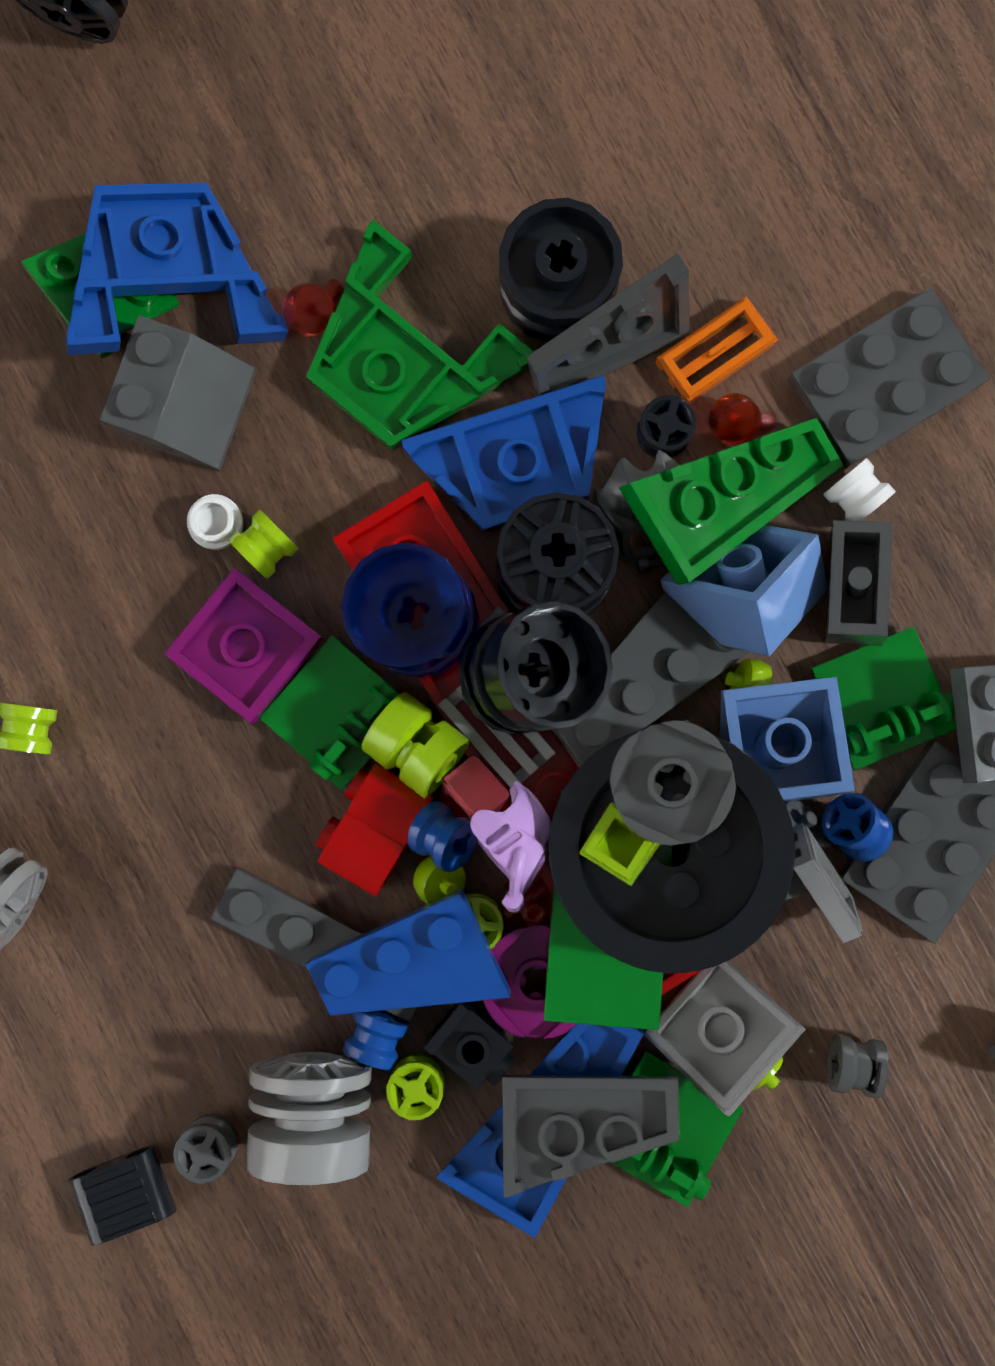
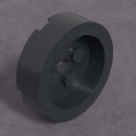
(683, 913)

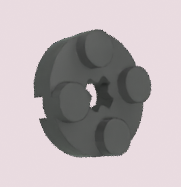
(661, 749)

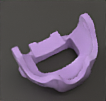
(515, 841)

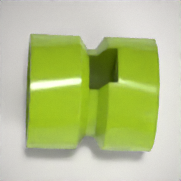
(410, 740)

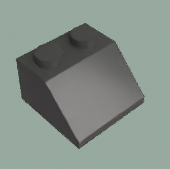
(177, 394)

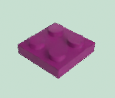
(243, 646)

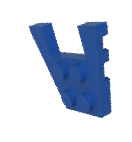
(163, 243)

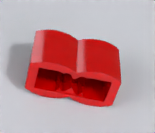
(372, 831)

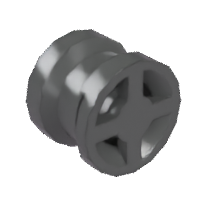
(857, 1066)
(197, 1159)

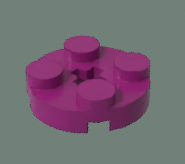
(523, 1012)

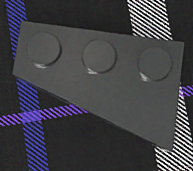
(619, 332)
(581, 1122)

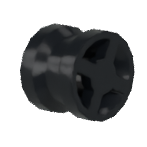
(670, 416)

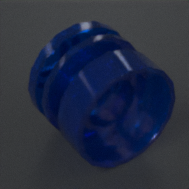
(381, 601)

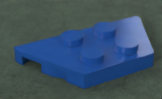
(515, 452)

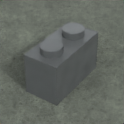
(858, 582)

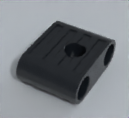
(122, 1195)

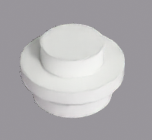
(214, 521)

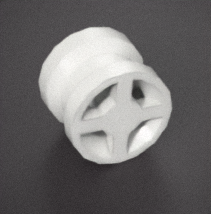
(859, 492)

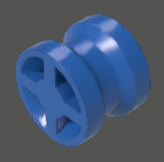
(843, 822)
(442, 836)
(375, 1039)

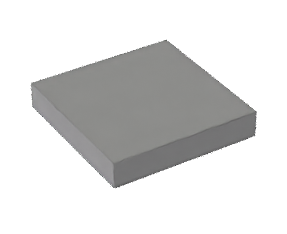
(724, 1034)

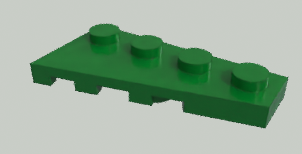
(724, 498)

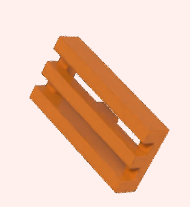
(679, 378)

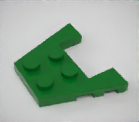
(390, 371)

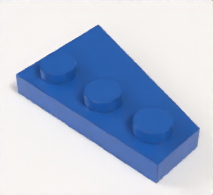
(412, 962)

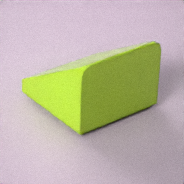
(617, 847)

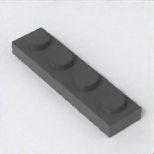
(283, 922)

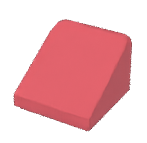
(472, 789)

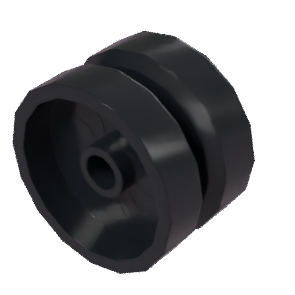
(553, 239)

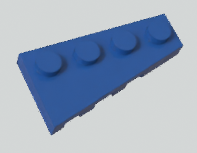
(479, 1164)

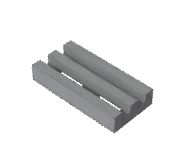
(528, 765)
(825, 885)

